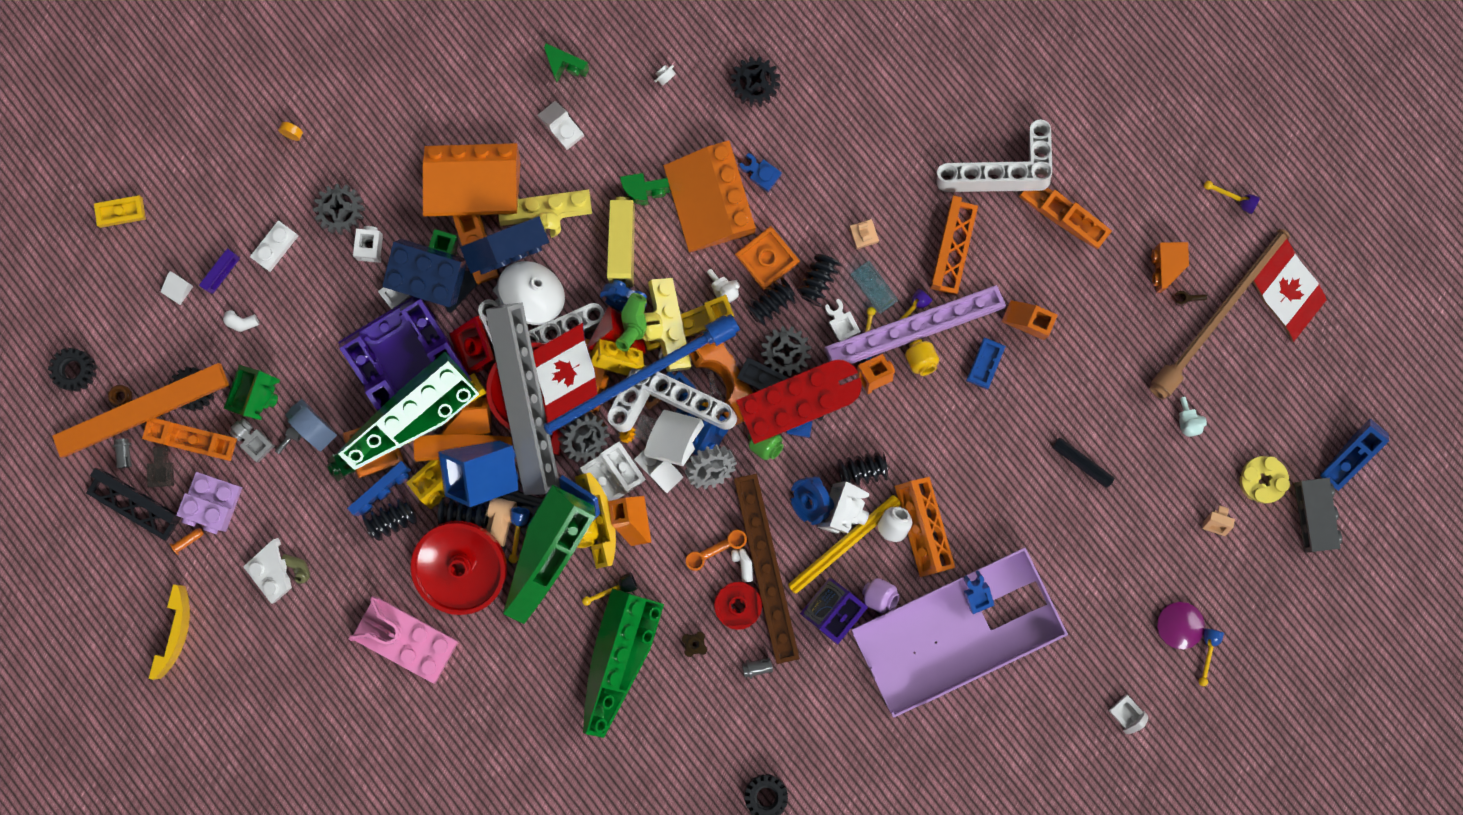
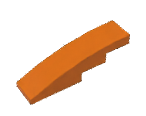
(1068, 216)
(428, 446)

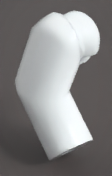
(239, 324)
(746, 564)

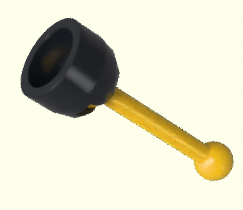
(626, 583)

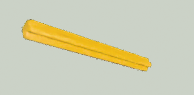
(841, 546)

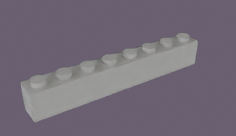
(522, 398)

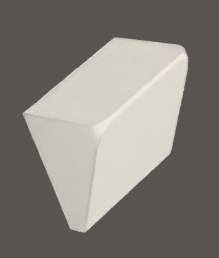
(176, 288)

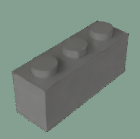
(1318, 515)

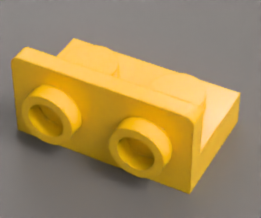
(611, 358)
(428, 484)

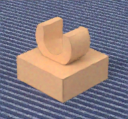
(864, 234)
(1219, 522)

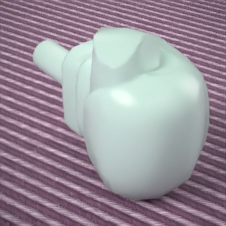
(1190, 422)

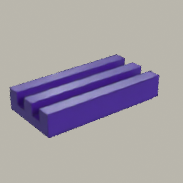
(219, 271)

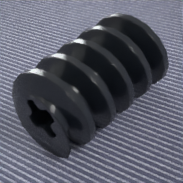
(817, 278)
(771, 302)
(863, 469)
(457, 513)
(390, 519)

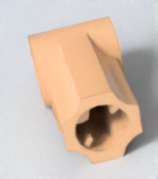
(499, 518)

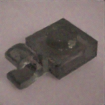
(160, 473)

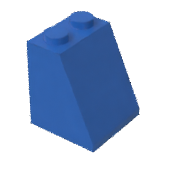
(478, 472)

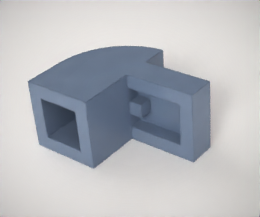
(310, 425)

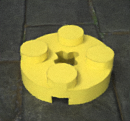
(1270, 467)

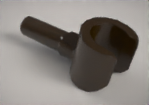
(1189, 298)

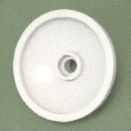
(518, 286)

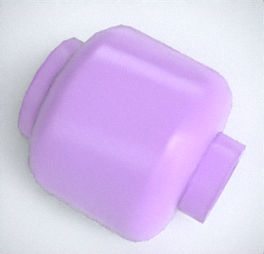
(880, 595)

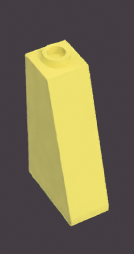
(621, 241)

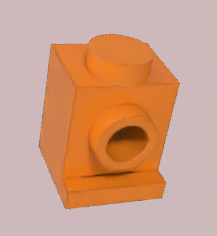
(875, 366)

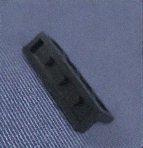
(760, 376)
(134, 496)

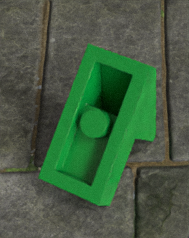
(560, 60)

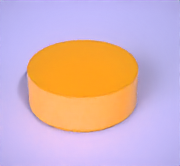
(290, 131)

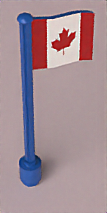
(570, 379)

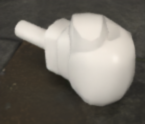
(724, 287)

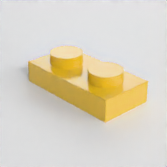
(119, 211)

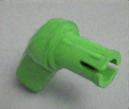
(633, 321)

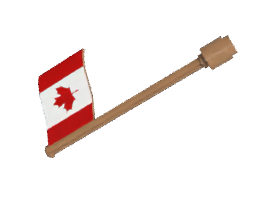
(1284, 288)

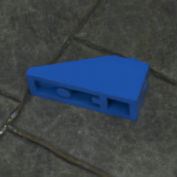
(1356, 454)

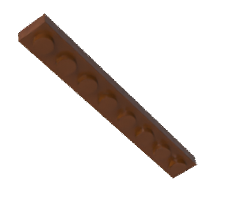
(766, 569)

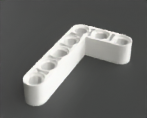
(1004, 170)
(558, 324)
(671, 396)

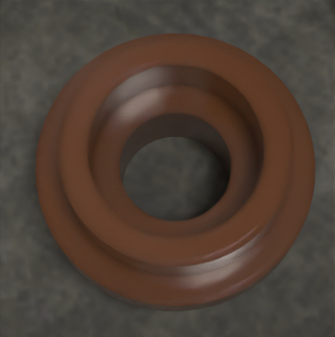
(115, 391)

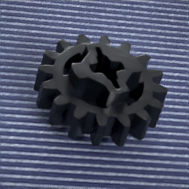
(748, 76)

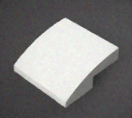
(673, 437)
(614, 472)

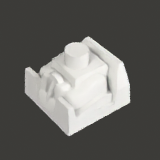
(847, 508)

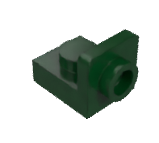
(338, 467)

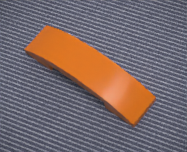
(189, 439)

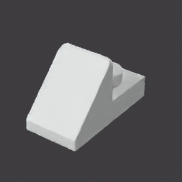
(561, 125)
(660, 471)

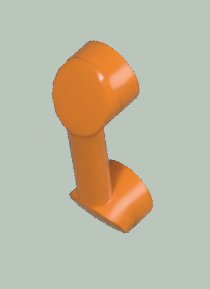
(735, 539)

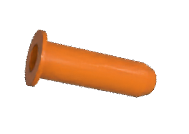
(187, 540)

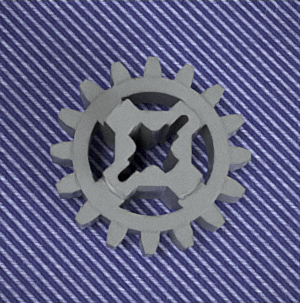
(710, 467)

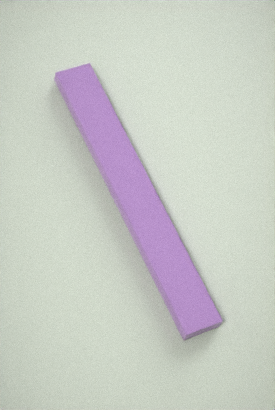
(917, 326)

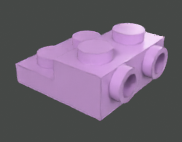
(209, 503)

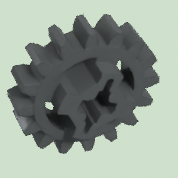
(349, 209)
(796, 349)
(585, 435)

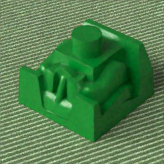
(251, 392)

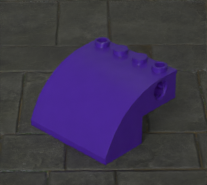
(396, 349)

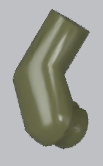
(299, 567)

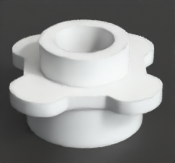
(664, 74)

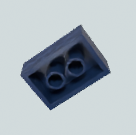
(498, 248)
(424, 273)

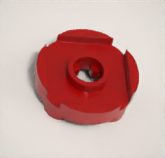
(747, 595)

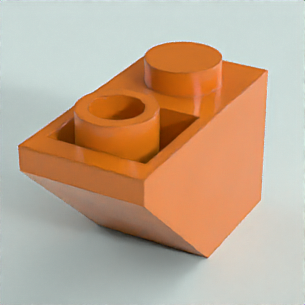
(1170, 262)
(1029, 319)
(472, 419)
(631, 519)

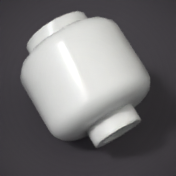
(895, 524)

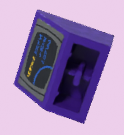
(833, 610)

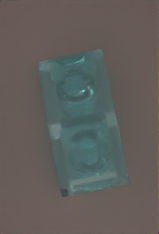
(874, 287)

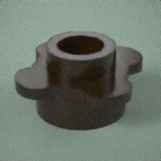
(690, 649)

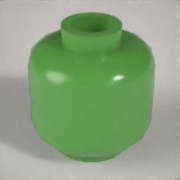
(768, 448)

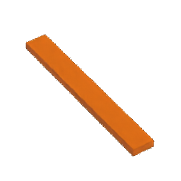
(140, 410)

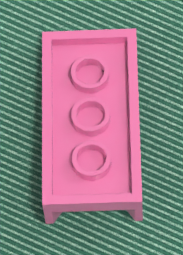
(404, 639)

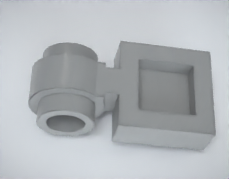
(255, 444)

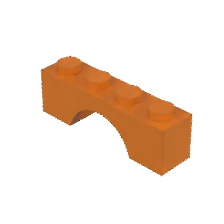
(725, 366)

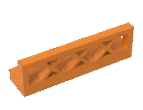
(945, 245)
(923, 545)

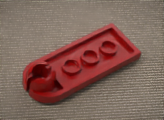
(799, 399)

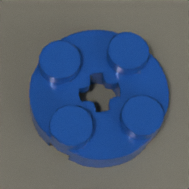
(617, 294)
(821, 505)

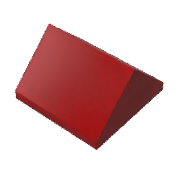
(611, 329)
(473, 346)

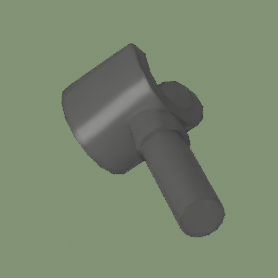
(290, 434)

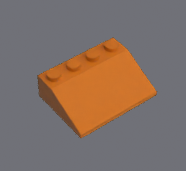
(471, 179)
(709, 197)

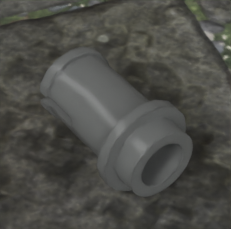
(122, 453)
(757, 667)

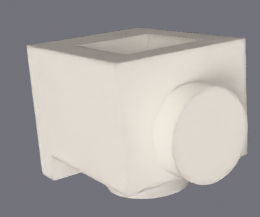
(364, 236)

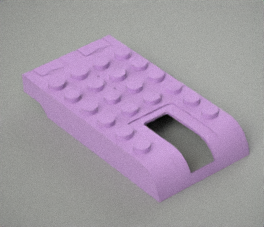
(964, 640)

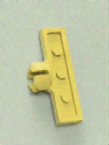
(550, 209)
(665, 321)

